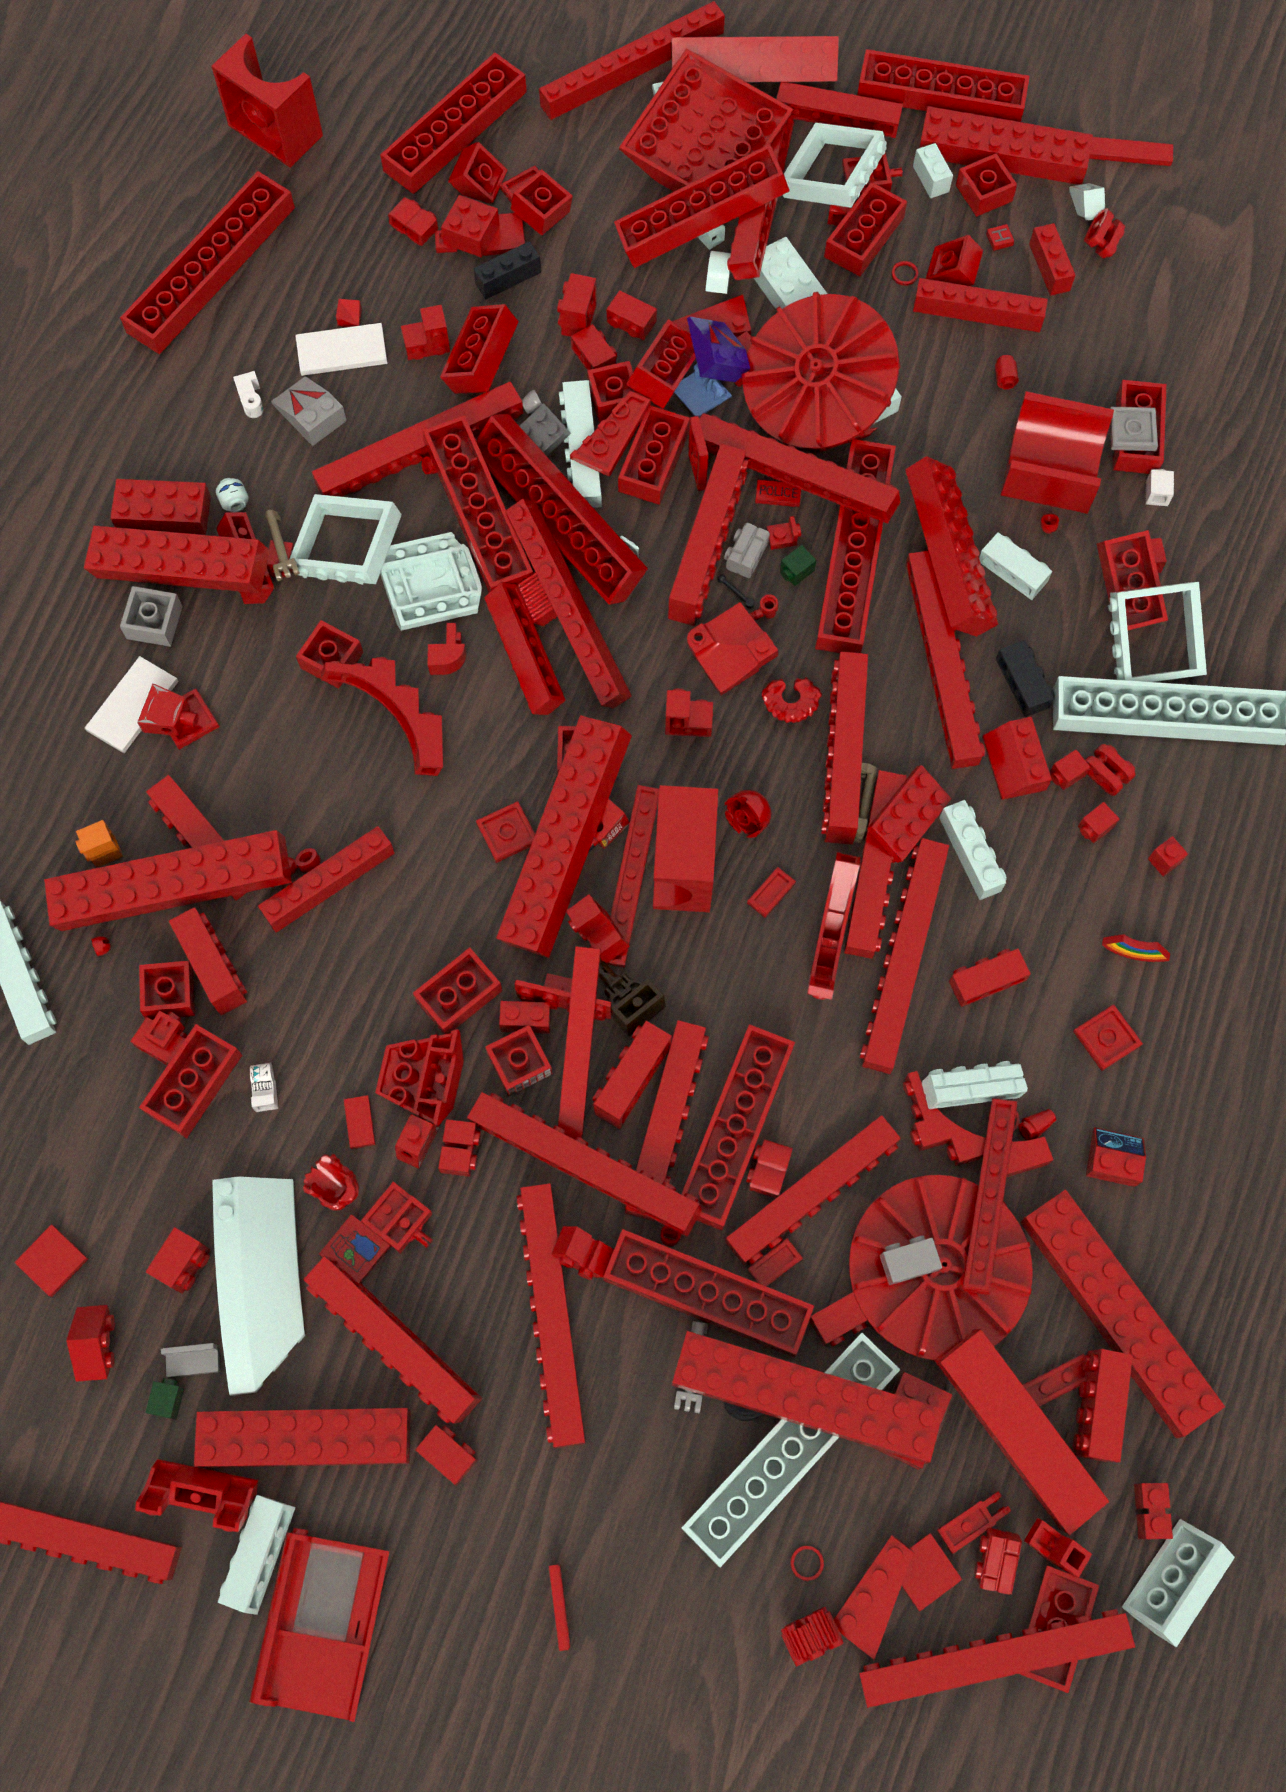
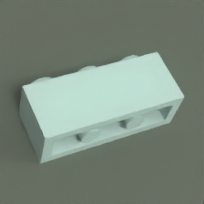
(1015, 565)

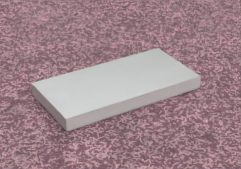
(341, 349)
(120, 712)

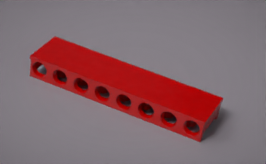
(1022, 1432)

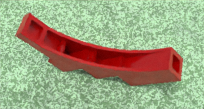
(402, 701)
(833, 926)
(965, 1147)

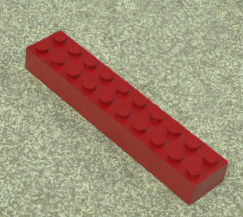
(208, 262)
(570, 518)
(853, 558)
(564, 836)
(167, 880)
(1122, 1314)
(808, 1397)

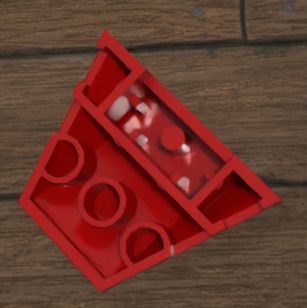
(423, 1075)

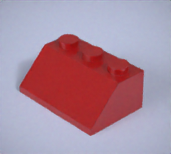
(1017, 759)

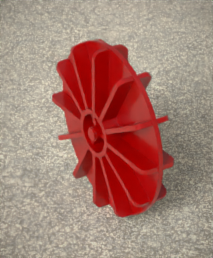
(821, 371)
(932, 1310)

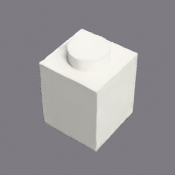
(1159, 487)

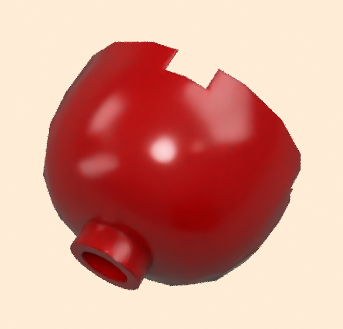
(748, 812)

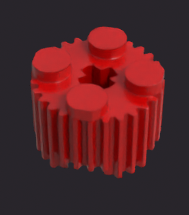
(811, 1636)

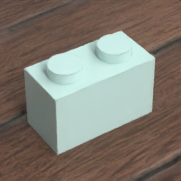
(932, 170)

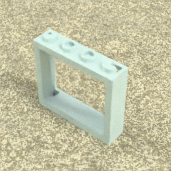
(829, 193)
(346, 507)
(1193, 625)

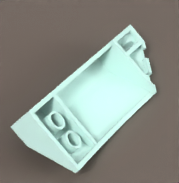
(256, 1277)

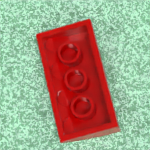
(1060, 1599)

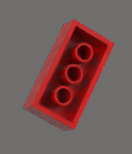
(865, 229)
(479, 349)
(664, 364)
(1144, 396)
(654, 455)
(161, 506)
(1131, 565)
(209, 960)
(632, 1074)
(191, 1081)
(1103, 1405)

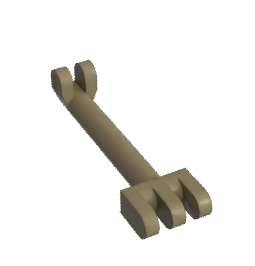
(273, 519)
(869, 772)

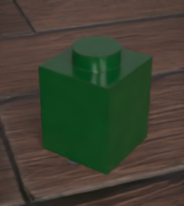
(797, 565)
(165, 1399)

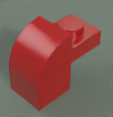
(447, 657)
(1057, 1548)

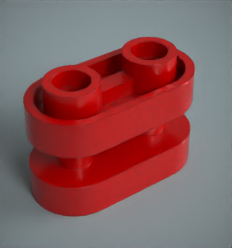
(1104, 233)
(1109, 769)

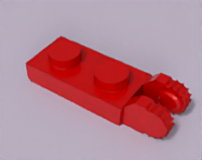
(971, 1523)

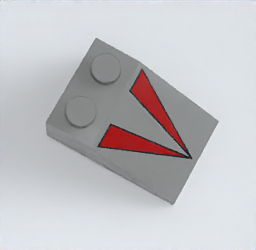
(310, 410)

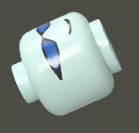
(232, 495)

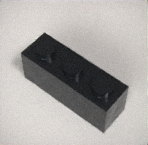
(507, 270)
(1025, 678)

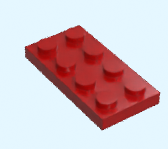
(909, 813)

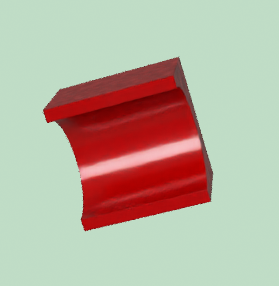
(272, 115)
(1056, 452)
(685, 848)

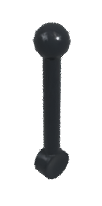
(749, 602)

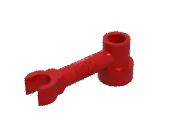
(766, 602)

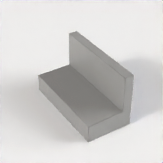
(192, 1360)

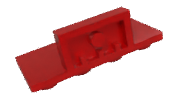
(557, 993)

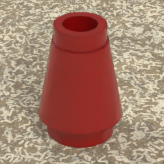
(1036, 1124)

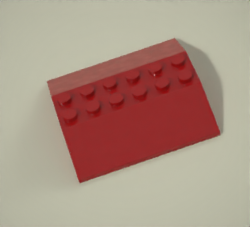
(701, 123)

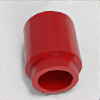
(1006, 372)

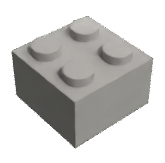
(151, 616)

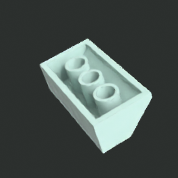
(1178, 1582)

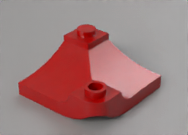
(731, 648)

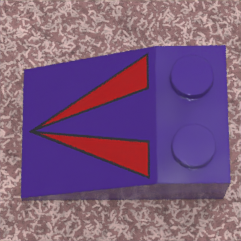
(717, 350)

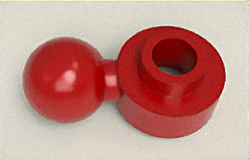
(305, 861)

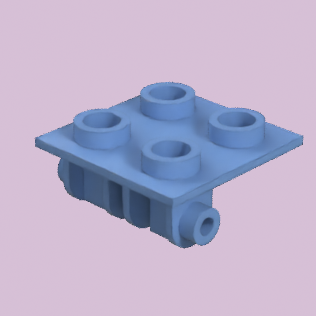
(701, 393)

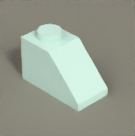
(1088, 199)

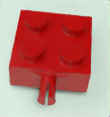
(880, 176)
(398, 1218)

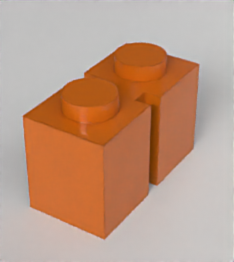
(98, 844)

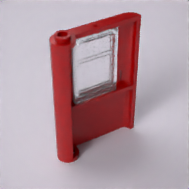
(310, 1636)

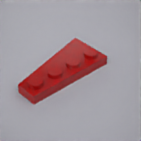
(731, 312)
(608, 442)
(873, 1599)

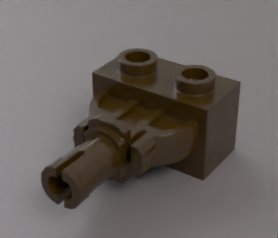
(631, 999)

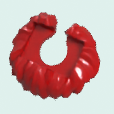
(791, 711)

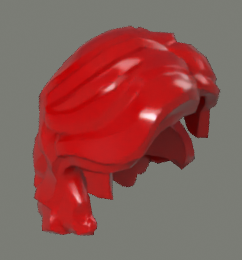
(331, 1183)

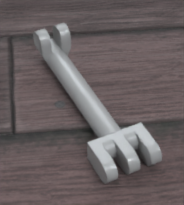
(701, 1329)

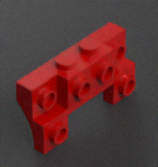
(199, 1490)

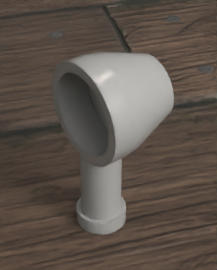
(531, 402)

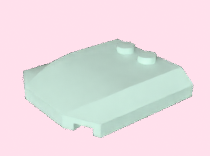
(430, 581)

